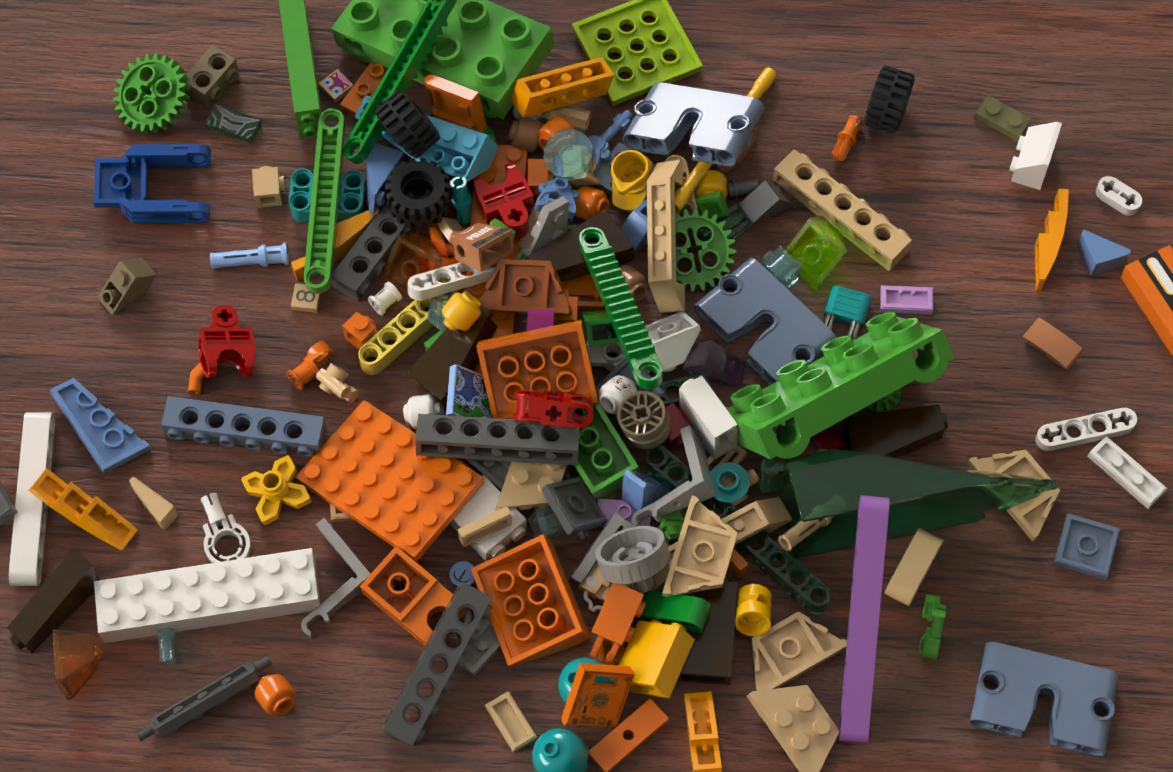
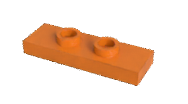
(364, 86)

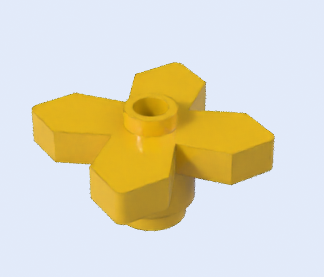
(276, 489)

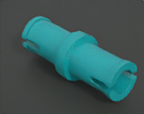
(461, 199)

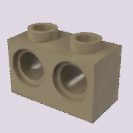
(206, 73)

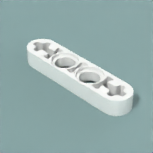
(426, 285)
(1084, 424)

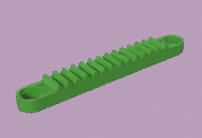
(324, 201)

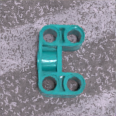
(348, 197)

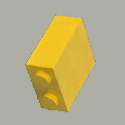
(657, 657)

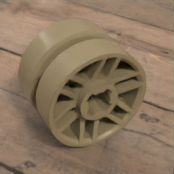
(644, 420)

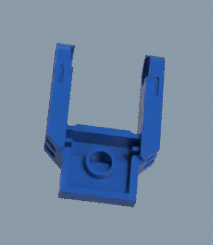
(125, 183)

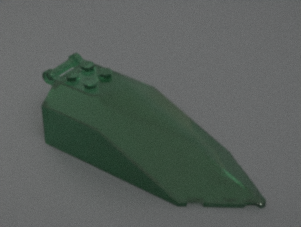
(917, 492)

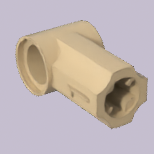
(579, 117)

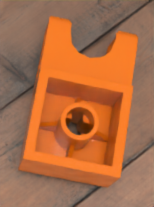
(414, 604)

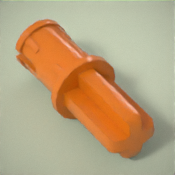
(846, 138)

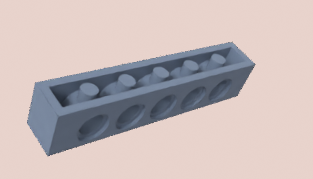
(208, 413)

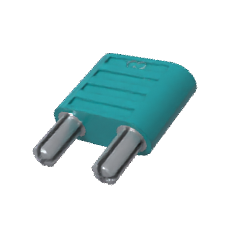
(848, 308)

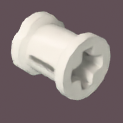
(384, 298)

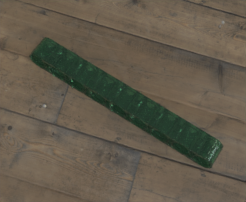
(760, 558)

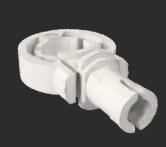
(217, 519)

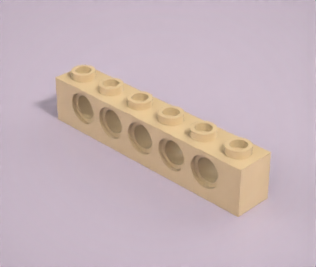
(886, 252)

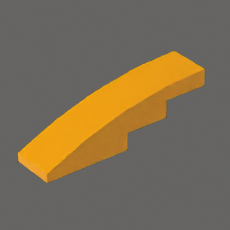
(347, 235)
(1048, 243)
(79, 508)
(702, 732)

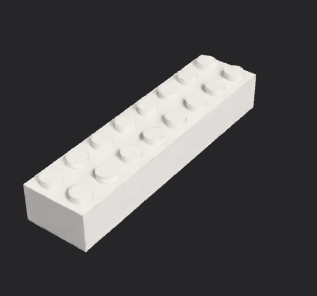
(207, 595)

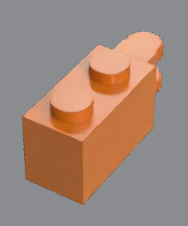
(615, 619)

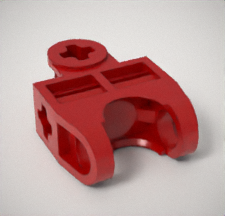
(506, 201)
(226, 343)
(541, 408)

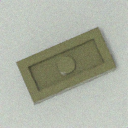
(1002, 118)

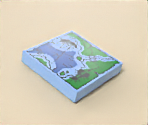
(467, 393)

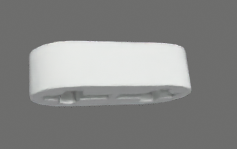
(1118, 195)

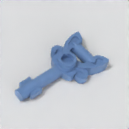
(600, 143)
(556, 189)

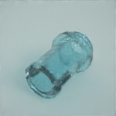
(166, 643)

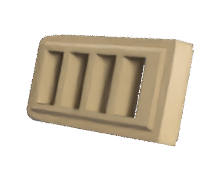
(159, 508)

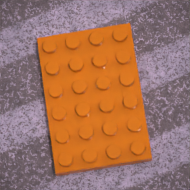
(380, 482)

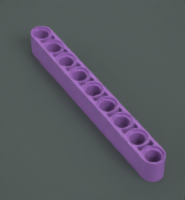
(864, 618)

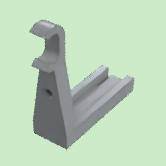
(679, 498)
(589, 559)
(348, 590)

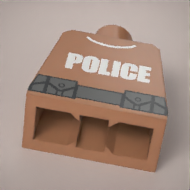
(482, 245)

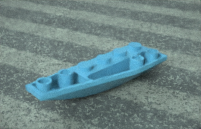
(457, 151)

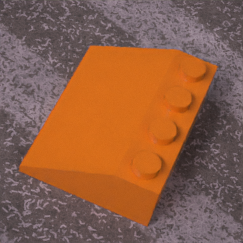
(537, 361)
(531, 602)

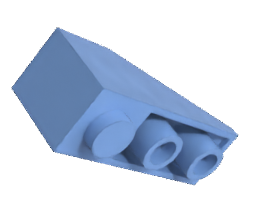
(377, 168)

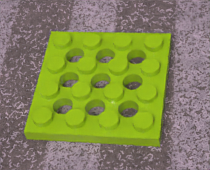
(631, 14)

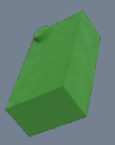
(602, 455)

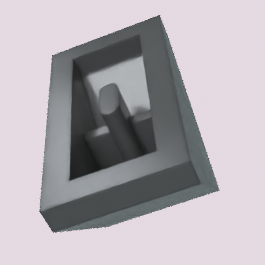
(764, 202)

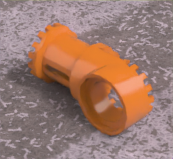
(308, 369)

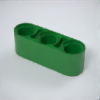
(681, 609)

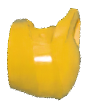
(629, 179)

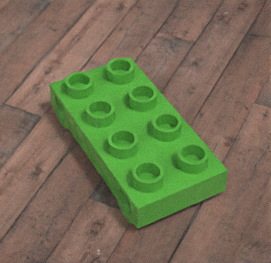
(479, 48)
(838, 384)

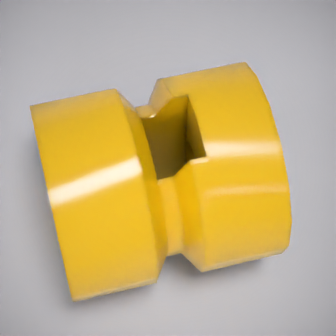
(753, 610)

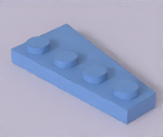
(97, 427)

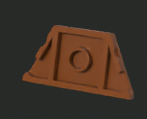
(525, 286)

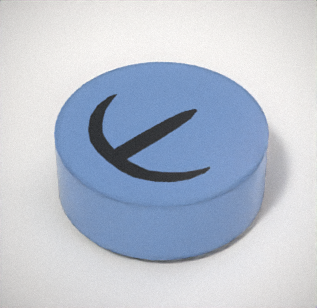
(460, 573)

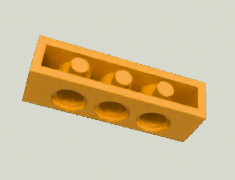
(562, 87)

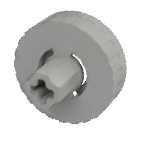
(633, 557)

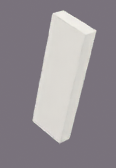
(1127, 472)

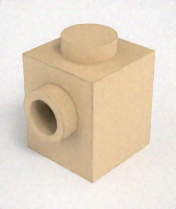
(268, 186)

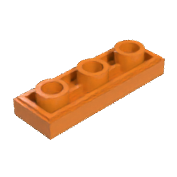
(639, 724)

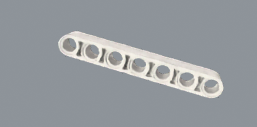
(31, 519)

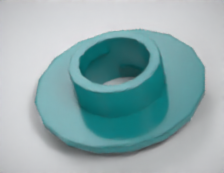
(733, 493)

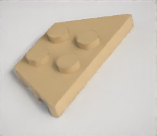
(525, 482)
(1032, 513)
(701, 552)
(791, 650)
(797, 724)

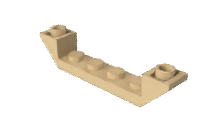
(661, 236)
(747, 521)

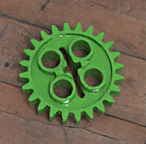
(151, 93)
(716, 245)

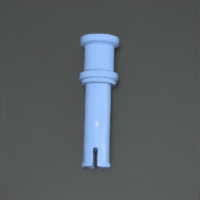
(263, 256)

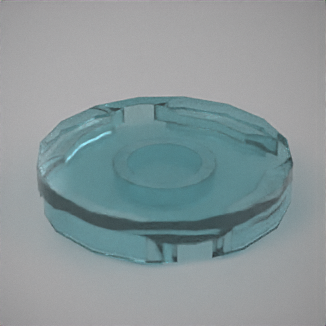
(568, 154)

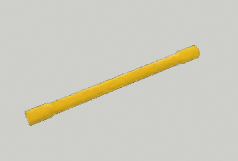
(684, 192)

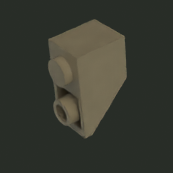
(126, 284)

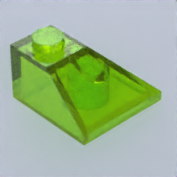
(817, 249)

